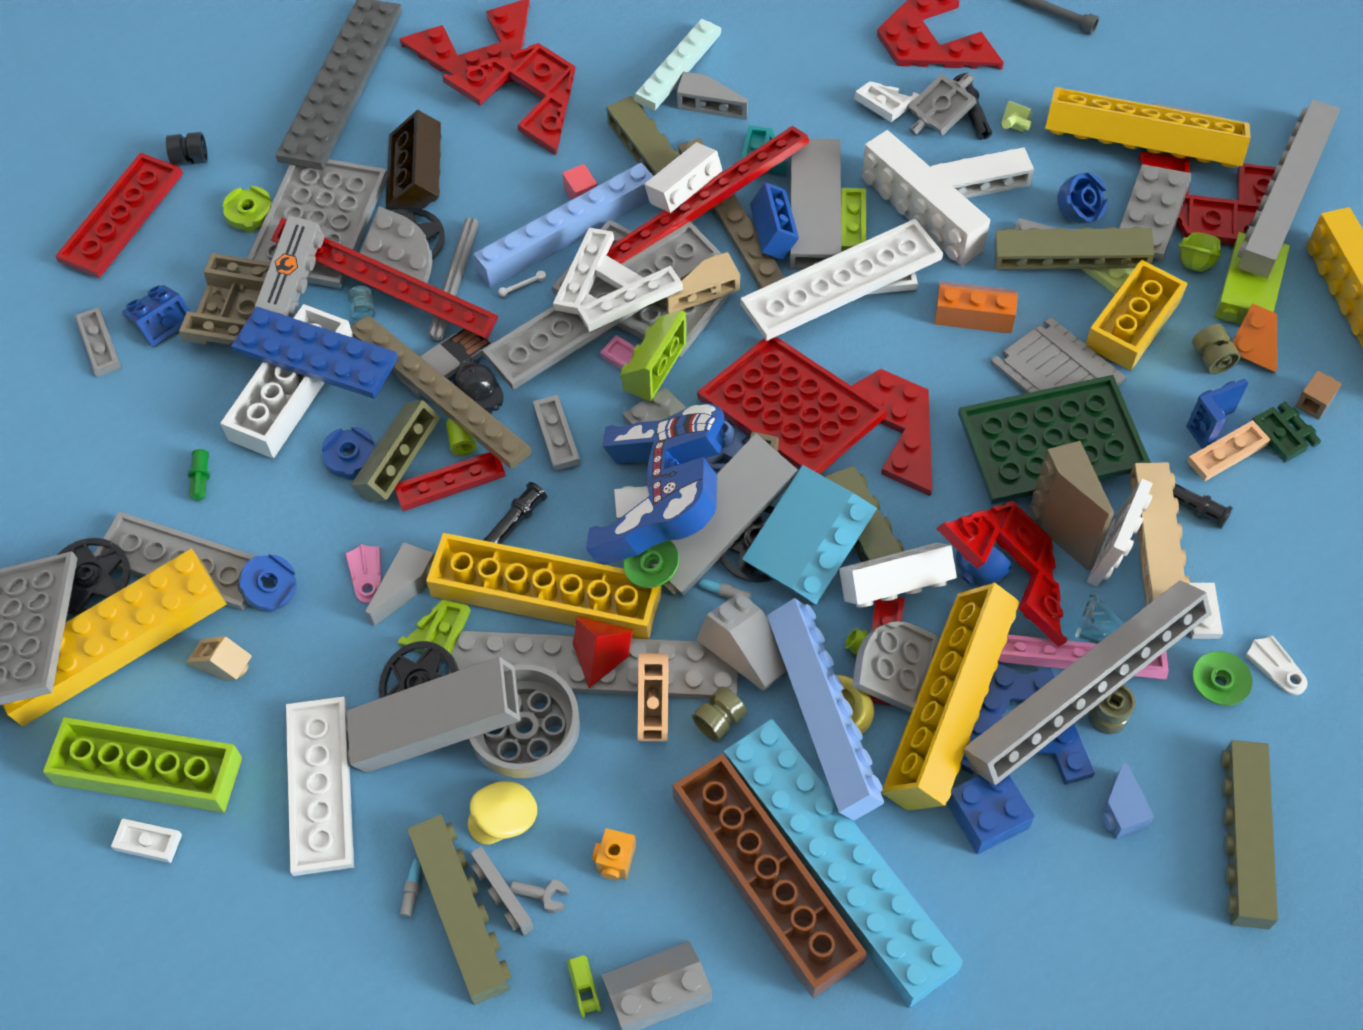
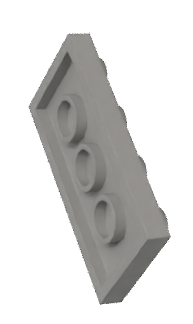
(1157, 204)

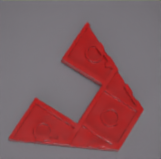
(913, 43)
(436, 47)
(534, 69)
(1216, 215)
(909, 414)
(1029, 547)

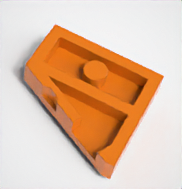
(1258, 338)

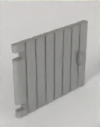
(1052, 359)

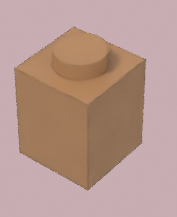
(1318, 394)

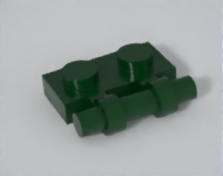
(1284, 439)

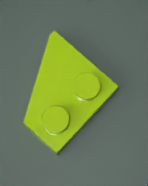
(440, 626)

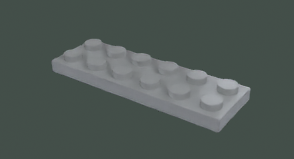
(153, 545)

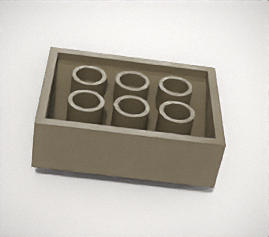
(1071, 503)

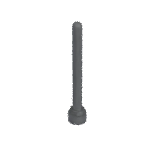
(1086, 22)

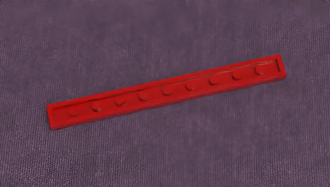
(711, 194)
(402, 286)

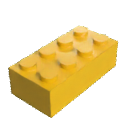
(1135, 315)

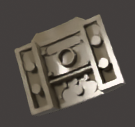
(227, 300)

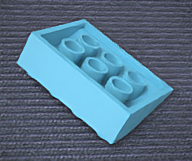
(809, 534)

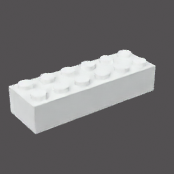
(925, 196)
(276, 397)

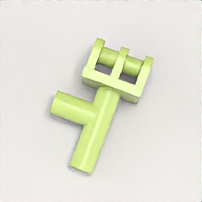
(1016, 117)

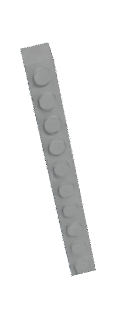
(1288, 189)
(1087, 682)

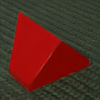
(600, 647)

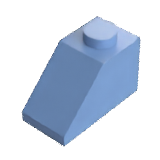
(1126, 806)

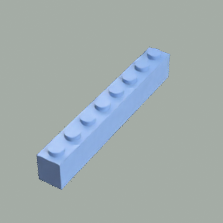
(562, 226)
(825, 710)

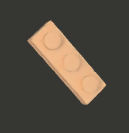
(1228, 450)

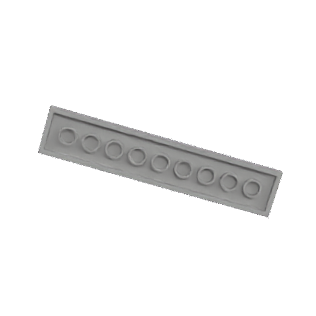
(558, 334)
(692, 667)

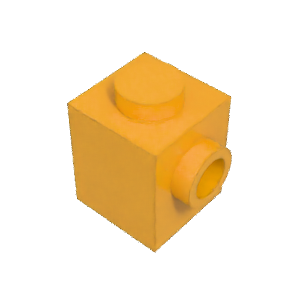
(614, 854)

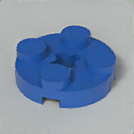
(340, 440)
(267, 598)

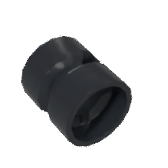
(186, 149)

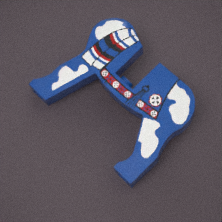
(678, 481)

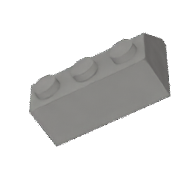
(657, 987)

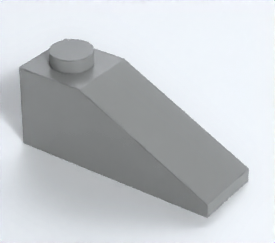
(708, 96)
(401, 583)

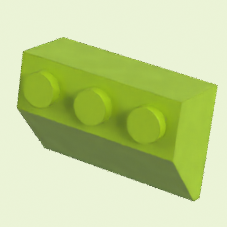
(655, 355)

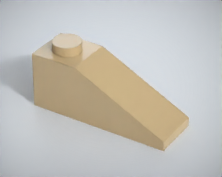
(708, 281)

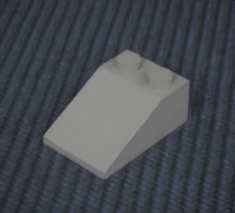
(744, 640)

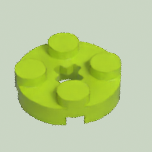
(249, 219)

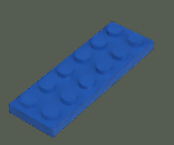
(315, 352)

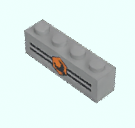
(290, 266)

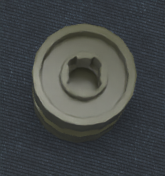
(1216, 349)
(723, 710)
(1113, 712)

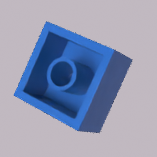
(989, 811)

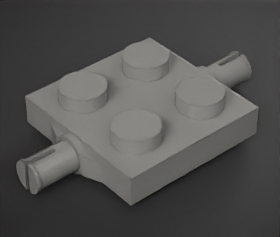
(942, 104)

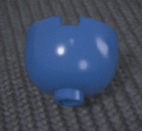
(1082, 198)
(991, 572)

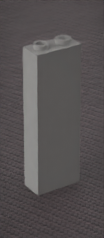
(816, 202)
(744, 492)
(433, 715)

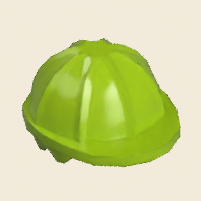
(1199, 251)

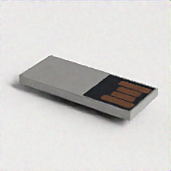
(452, 351)

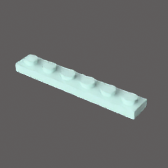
(680, 60)

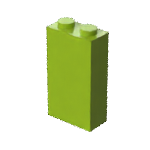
(1244, 288)

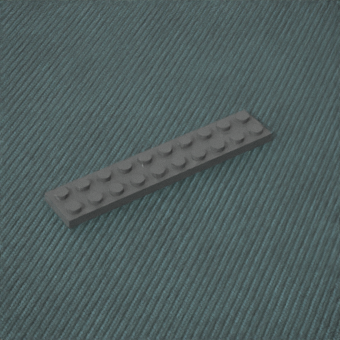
(339, 84)

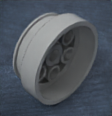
(534, 686)

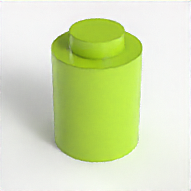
(459, 440)

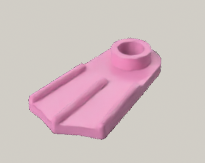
(365, 570)

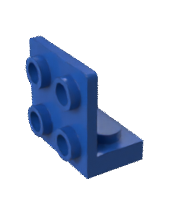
(157, 313)
(1211, 411)

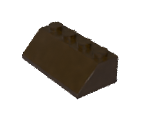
(414, 163)

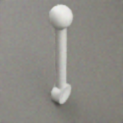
(540, 276)

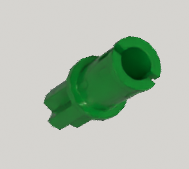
(198, 474)

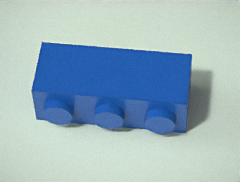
(774, 221)

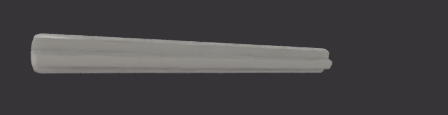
(455, 272)

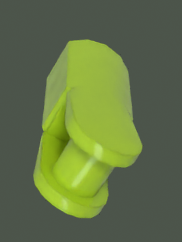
(583, 982)

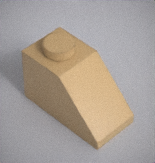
(220, 658)

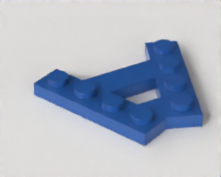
(1011, 685)

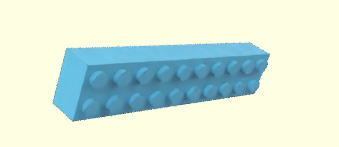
(845, 865)

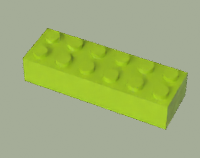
(143, 764)

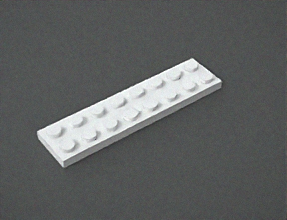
(840, 279)

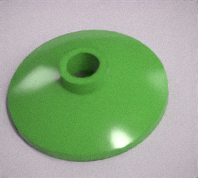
(639, 568)
(1228, 669)

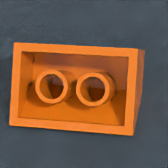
(976, 307)

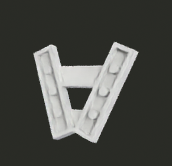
(632, 293)

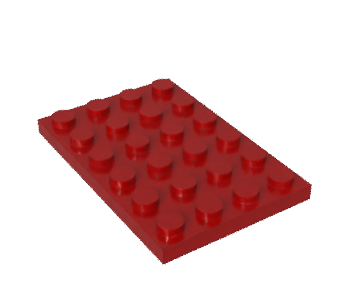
(794, 399)

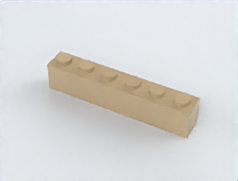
(1159, 533)

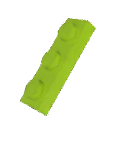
(853, 217)

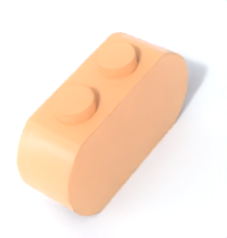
(652, 697)

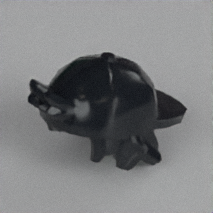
(479, 384)

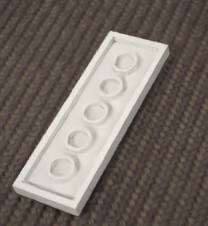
(319, 787)

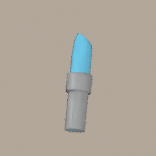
(723, 589)
(411, 889)

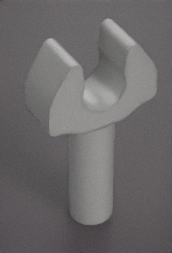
(543, 894)

